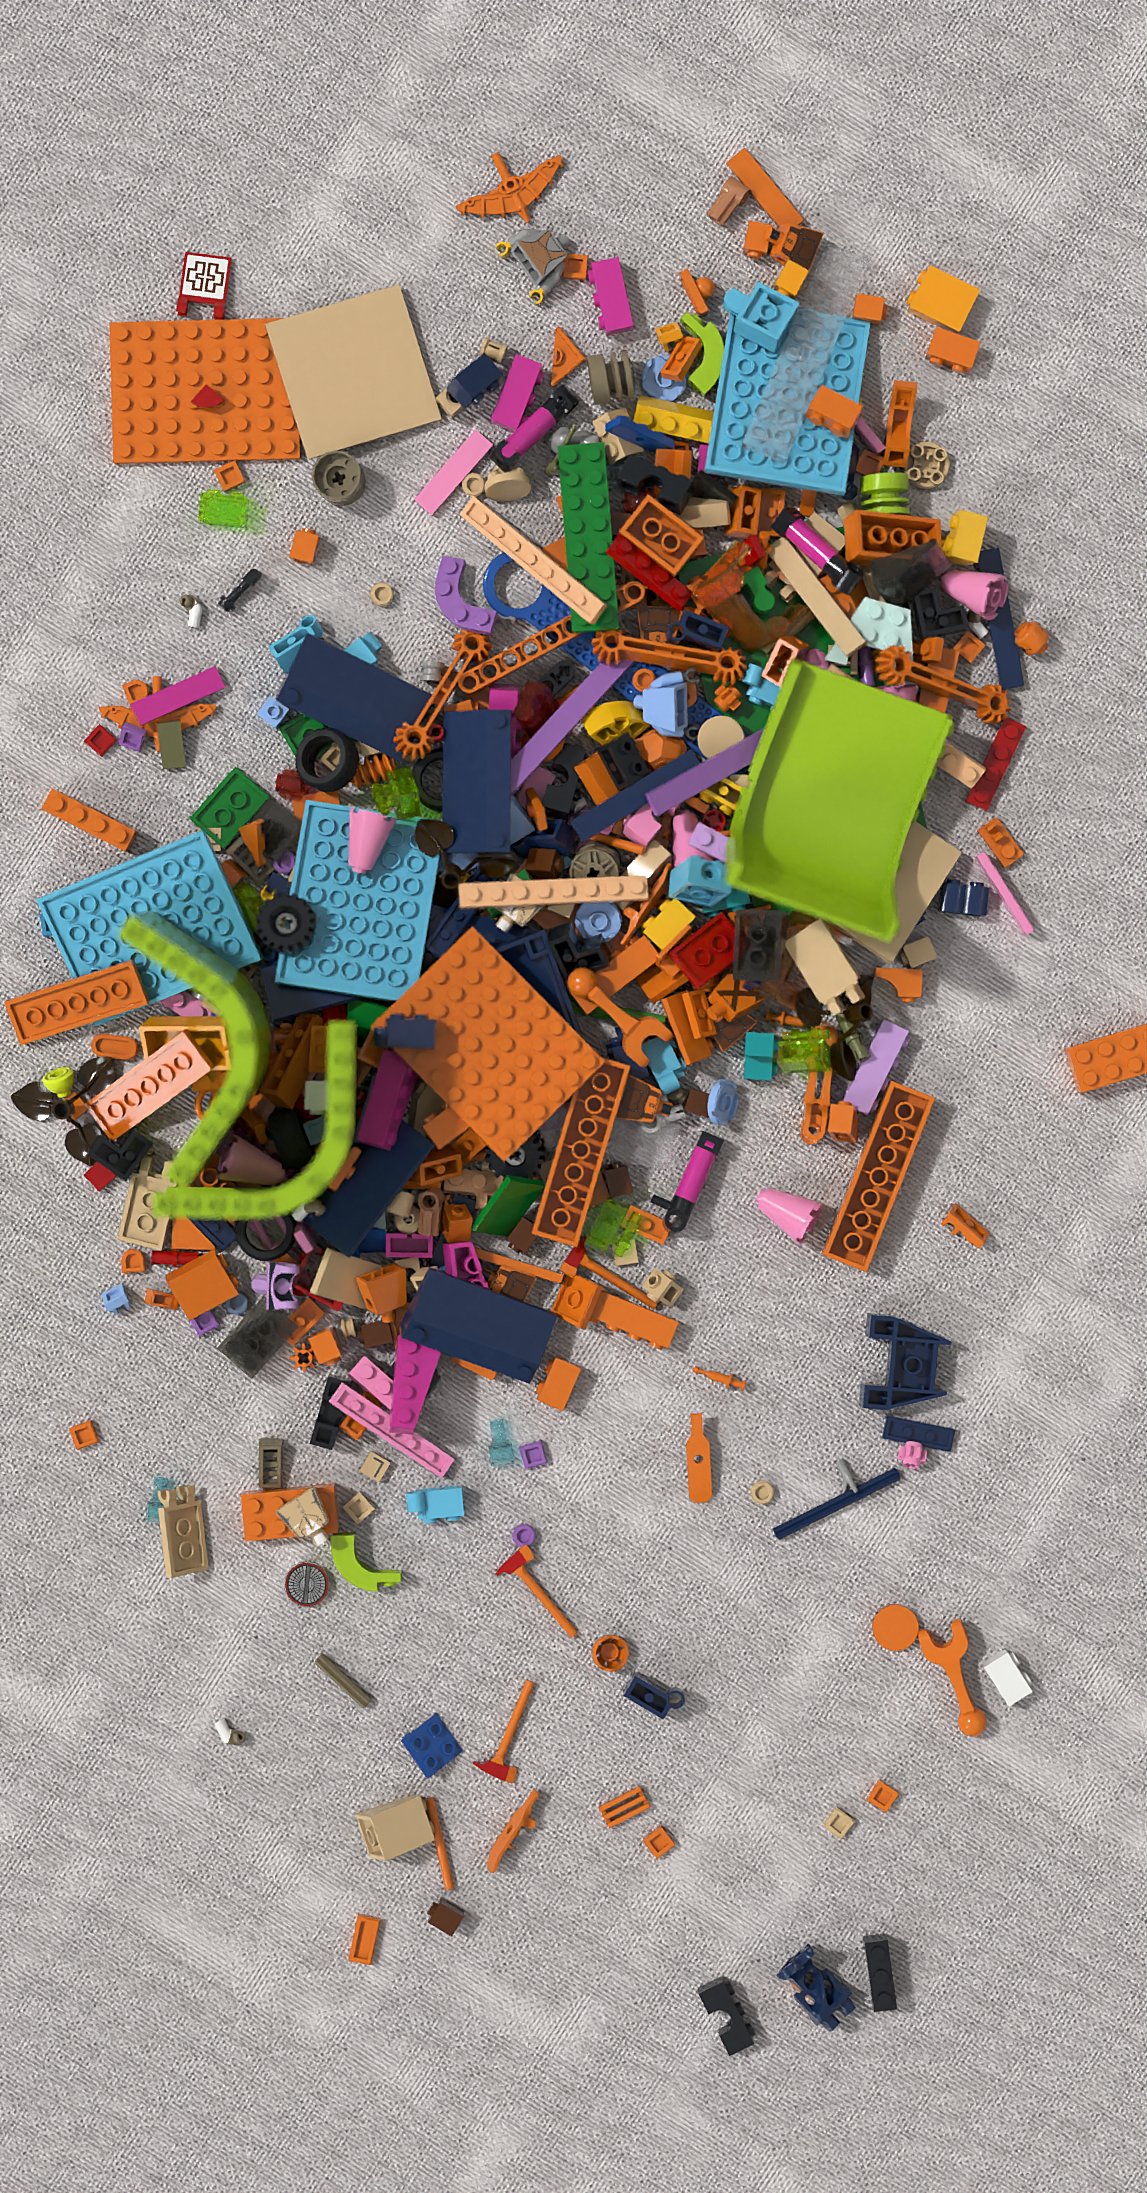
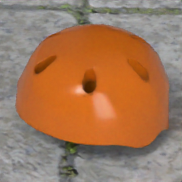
(609, 1652)

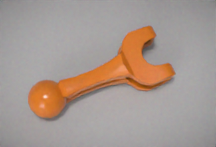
(584, 983)
(816, 1110)
(971, 1719)

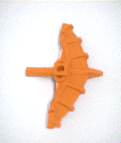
(514, 191)
(187, 715)

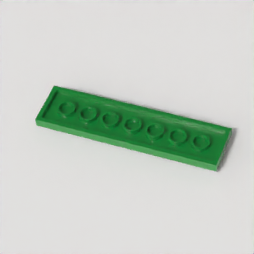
(588, 529)

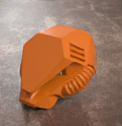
(659, 749)

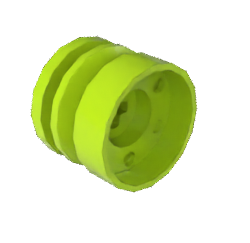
(885, 492)

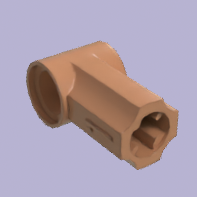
(732, 195)
(430, 1214)

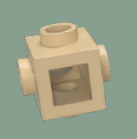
(659, 1283)

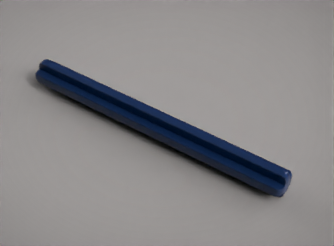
(836, 1504)

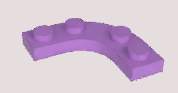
(453, 606)

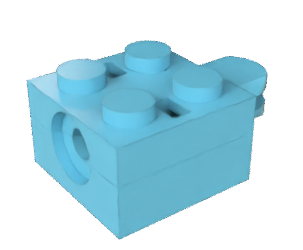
(761, 316)
(699, 881)

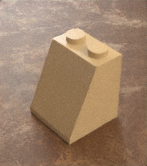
(395, 1827)

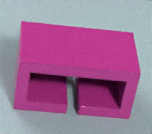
(401, 1245)

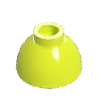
(59, 1081)

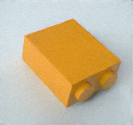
(942, 299)

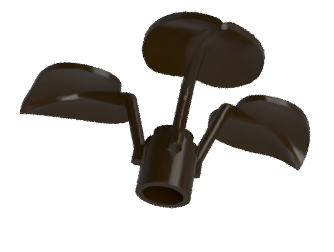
(435, 836)
(810, 1010)
(35, 1103)

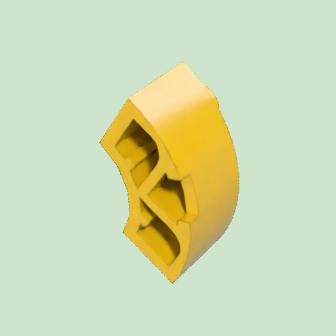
(613, 720)

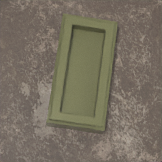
(171, 744)

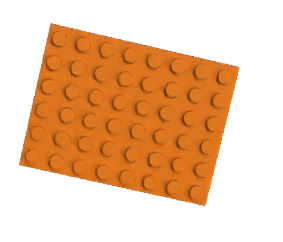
(167, 363)
(498, 1044)

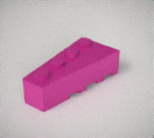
(507, 697)
(387, 1101)
(463, 1262)
(411, 1381)

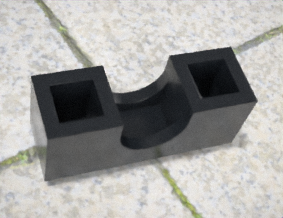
(639, 474)
(559, 800)
(329, 1416)
(879, 1972)
(718, 1997)

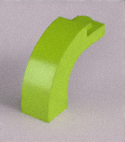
(708, 372)
(353, 1570)

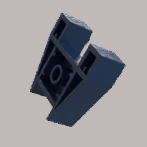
(909, 1364)

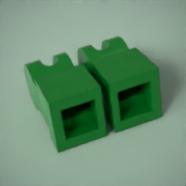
(755, 585)

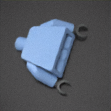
(666, 705)

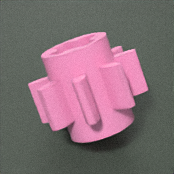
(912, 1455)

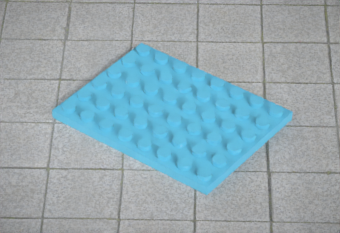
(818, 457)
(176, 882)
(366, 924)

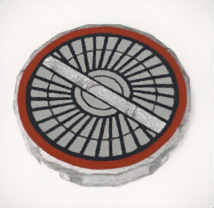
(307, 1584)

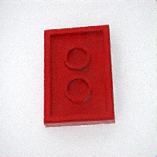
(706, 951)

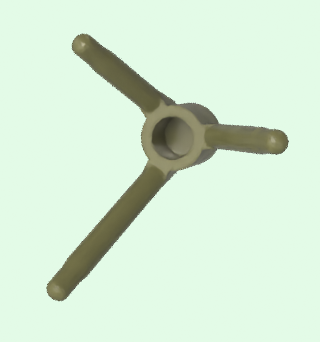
(553, 466)

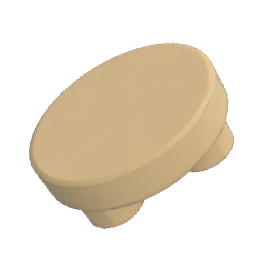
(927, 465)
(507, 485)
(718, 734)

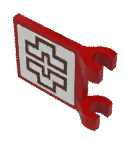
(204, 282)

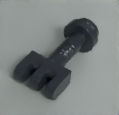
(248, 580)

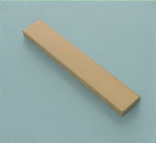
(816, 597)

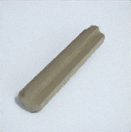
(342, 1680)

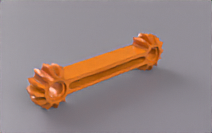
(669, 655)
(943, 684)
(441, 694)

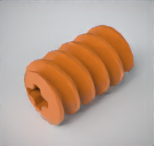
(373, 770)

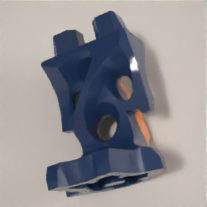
(824, 2000)

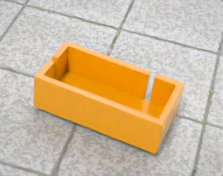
(207, 1031)

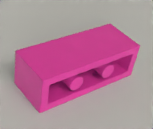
(610, 296)
(517, 393)

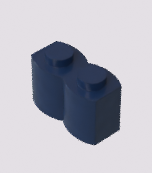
(963, 899)

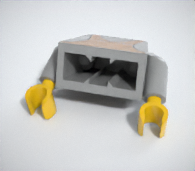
(539, 256)

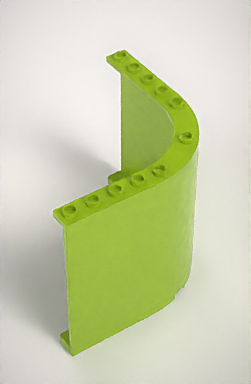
(834, 798)
(242, 1015)
(271, 1201)

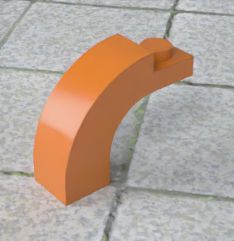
(899, 423)

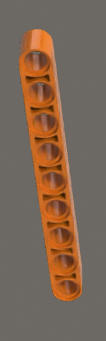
(539, 640)

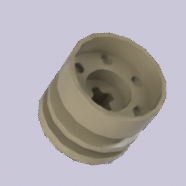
(611, 377)
(325, 476)
(596, 855)

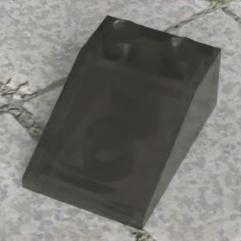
(909, 572)
(759, 944)
(257, 1338)

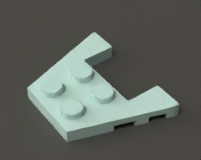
(880, 627)

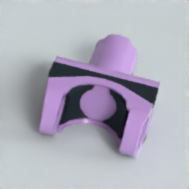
(277, 1285)

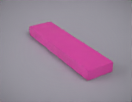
(177, 696)

